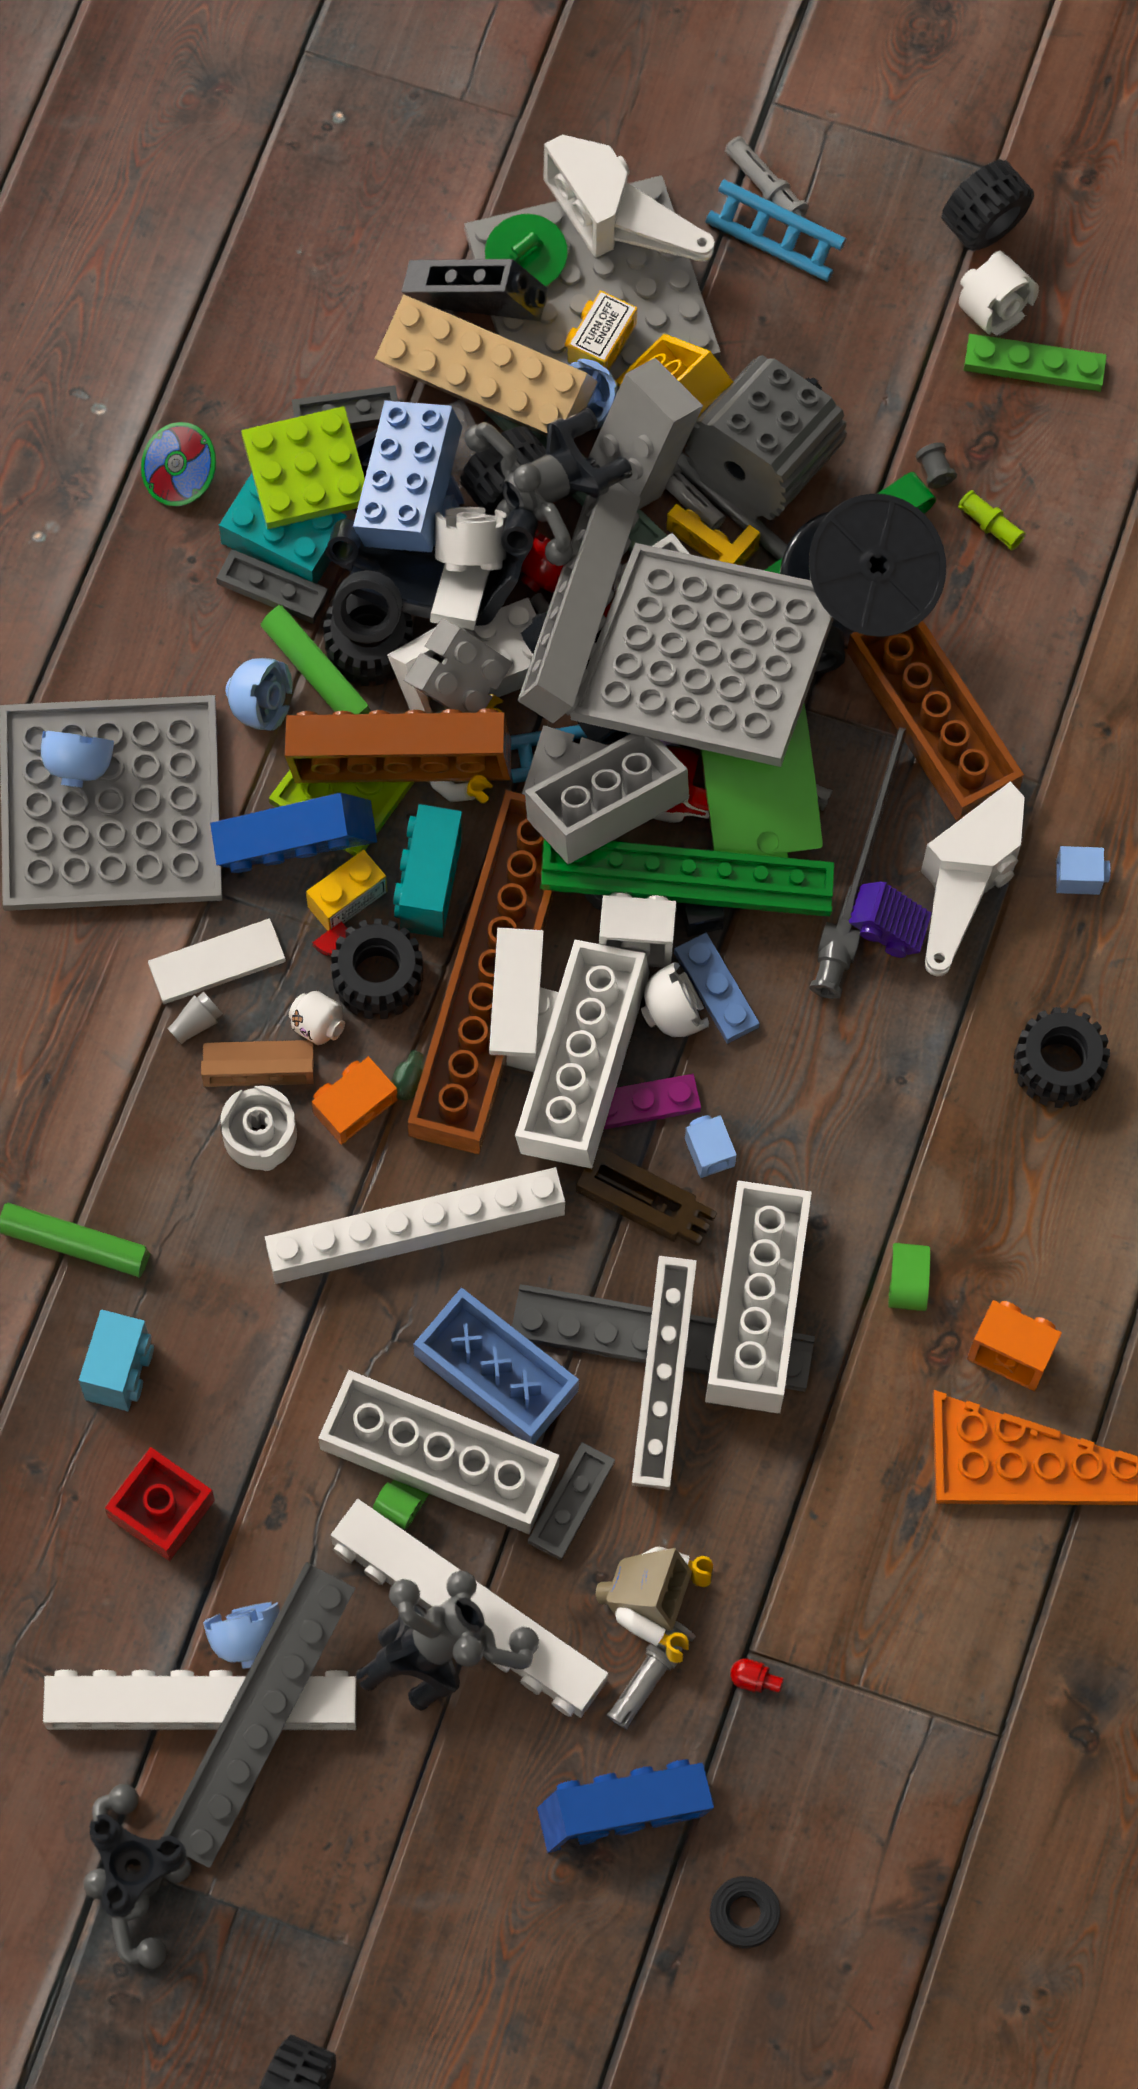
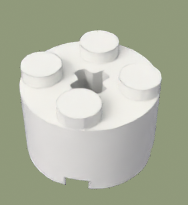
(997, 294)
(469, 538)
(255, 1108)

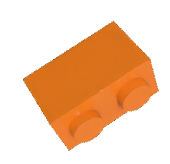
(354, 1099)

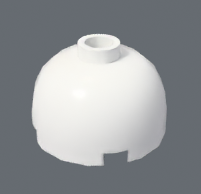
(673, 1003)

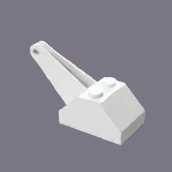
(607, 209)
(965, 865)

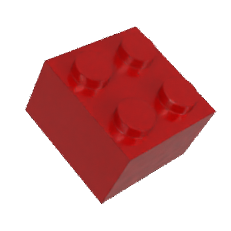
(160, 1504)

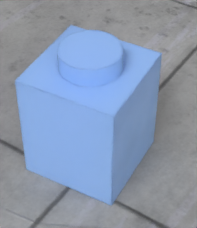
(1081, 870)
(710, 1145)

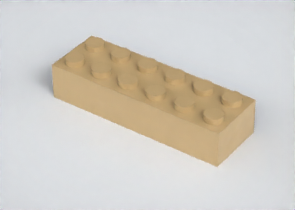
(482, 367)

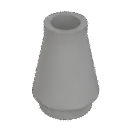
(195, 1017)

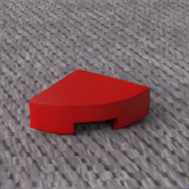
(327, 941)

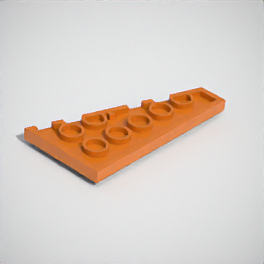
(1018, 1461)

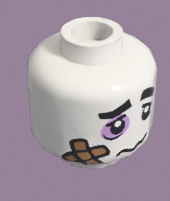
(317, 1017)

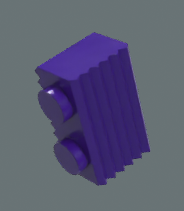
(890, 919)

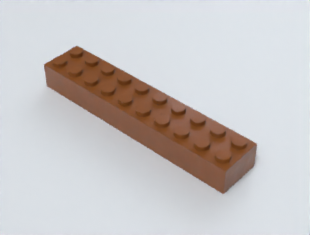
(459, 1072)

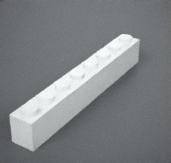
(415, 1225)
(396, 1555)
(183, 1701)

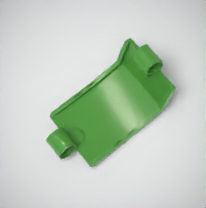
(762, 805)

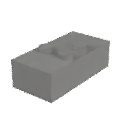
(648, 428)
(606, 795)

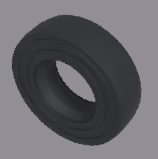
(720, 1912)

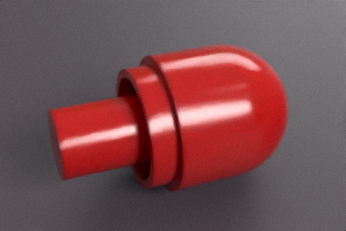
(754, 1676)

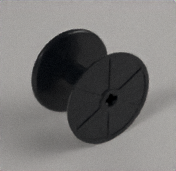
(870, 564)

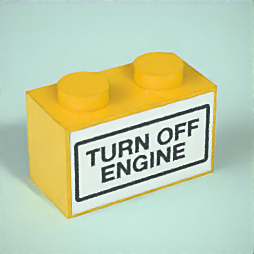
(602, 331)
(346, 890)

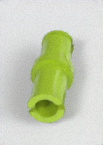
(991, 520)

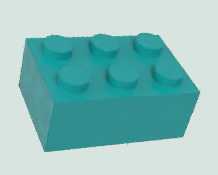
(291, 547)
(428, 870)

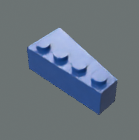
(293, 831)
(624, 1803)

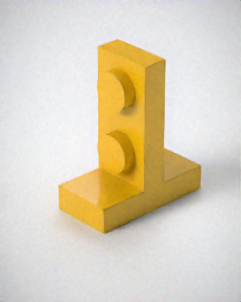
(709, 542)

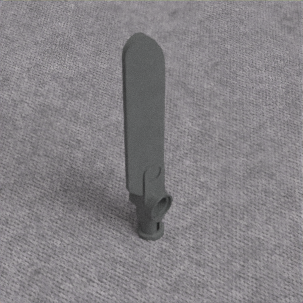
(839, 940)

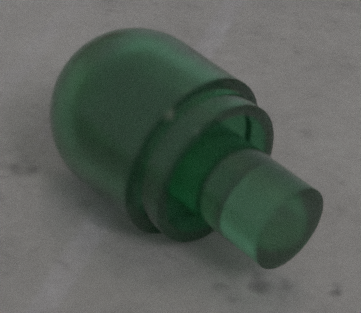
(408, 1076)

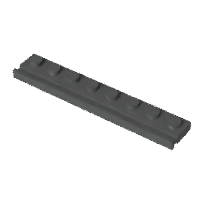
(624, 1329)
(259, 1713)

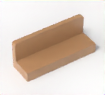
(257, 1063)

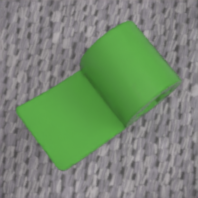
(909, 1277)
(399, 1503)

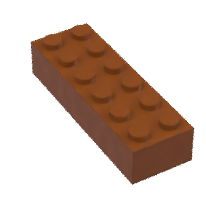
(939, 714)
(398, 746)

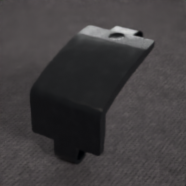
(419, 573)

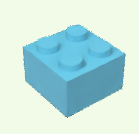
(116, 1360)

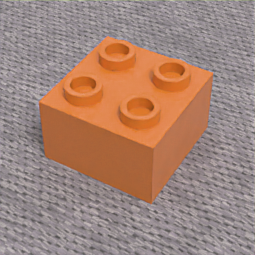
(1014, 1344)

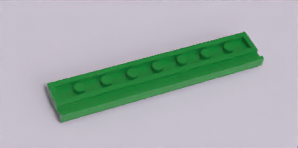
(695, 877)

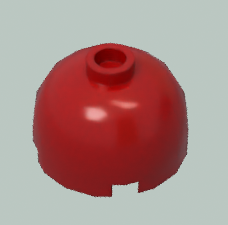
(537, 569)

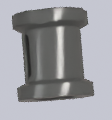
(936, 465)

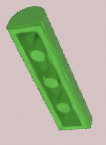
(312, 662)
(73, 1240)

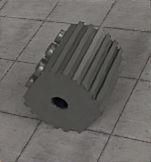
(765, 438)

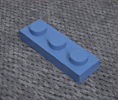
(716, 988)

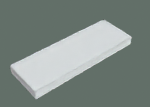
(460, 596)
(216, 961)
(516, 992)

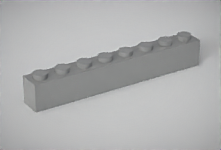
(579, 604)

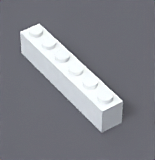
(664, 1373)

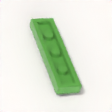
(1035, 362)

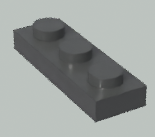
(361, 406)
(272, 586)
(571, 1501)

